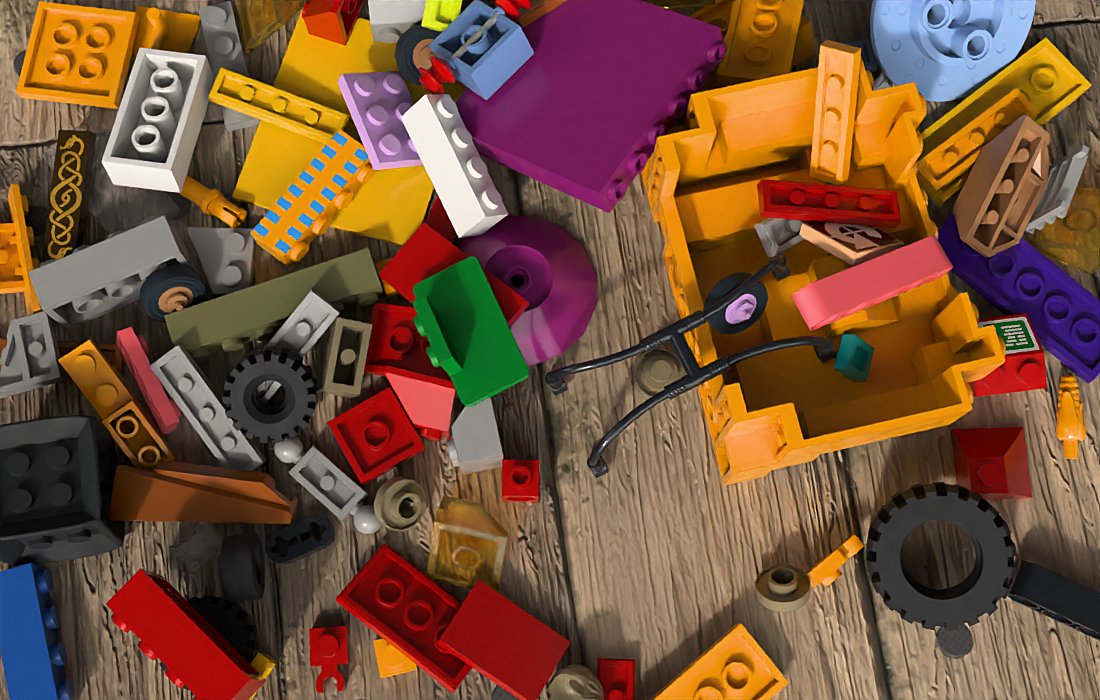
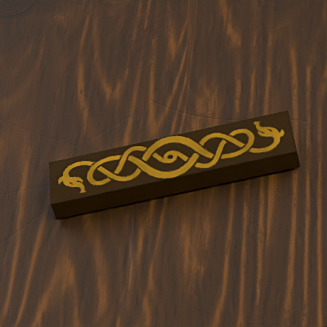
(69, 193)

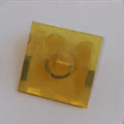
(1076, 236)

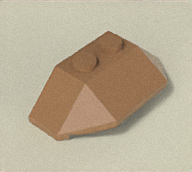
(1004, 188)

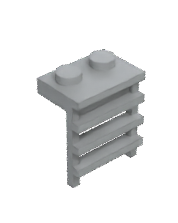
(1060, 189)

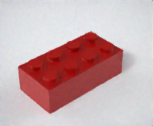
(182, 640)

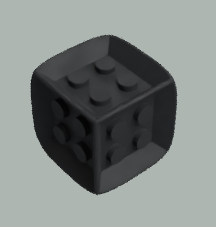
(57, 490)

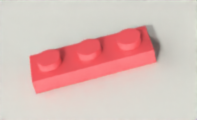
(134, 353)

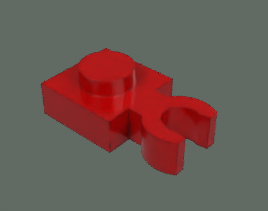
(329, 649)

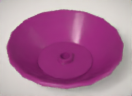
(555, 278)

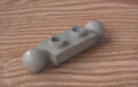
(328, 484)

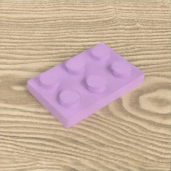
(376, 108)

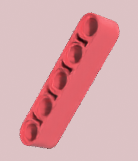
(871, 282)

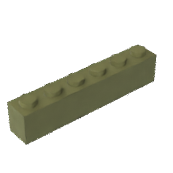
(263, 308)

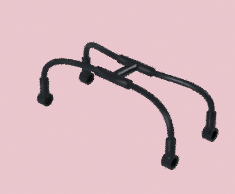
(695, 375)

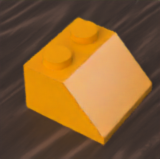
(871, 317)

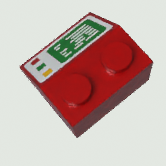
(1024, 358)

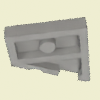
(225, 257)
(30, 355)

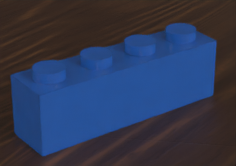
(29, 636)

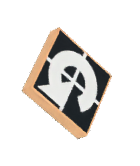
(850, 242)

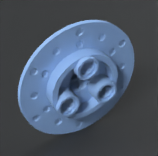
(930, 40)

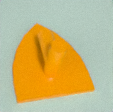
(165, 30)

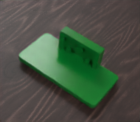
(468, 332)

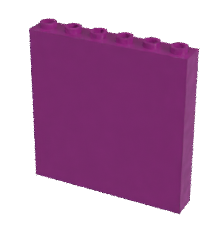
(594, 95)

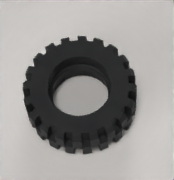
(948, 606)

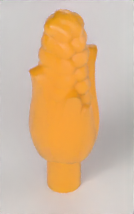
(1070, 416)

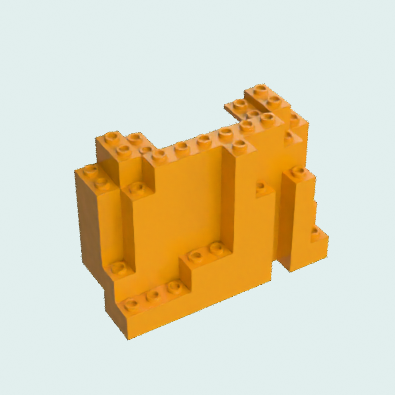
(786, 401)

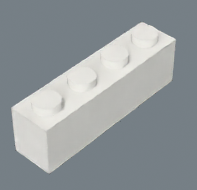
(454, 165)

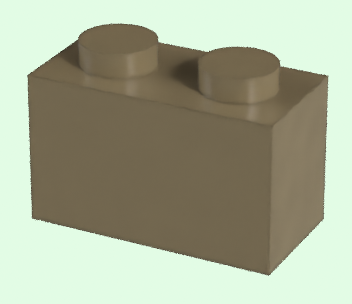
(344, 358)

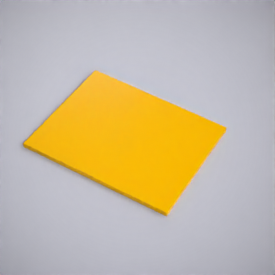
(395, 198)

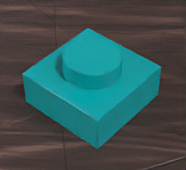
(854, 358)

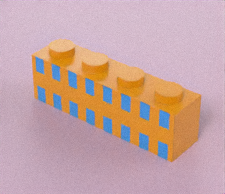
(314, 199)

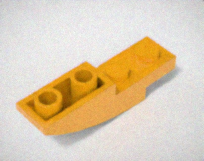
(117, 406)

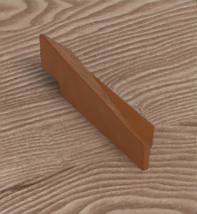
(198, 495)

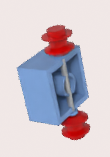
(479, 49)

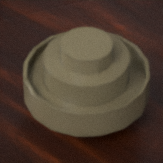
(656, 370)
(400, 503)
(782, 588)

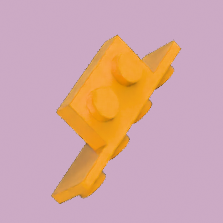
(15, 252)

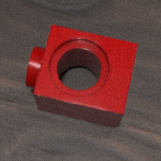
(520, 481)

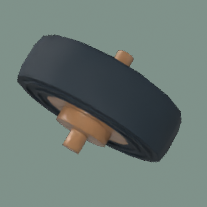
(413, 51)
(171, 291)

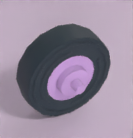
(741, 312)

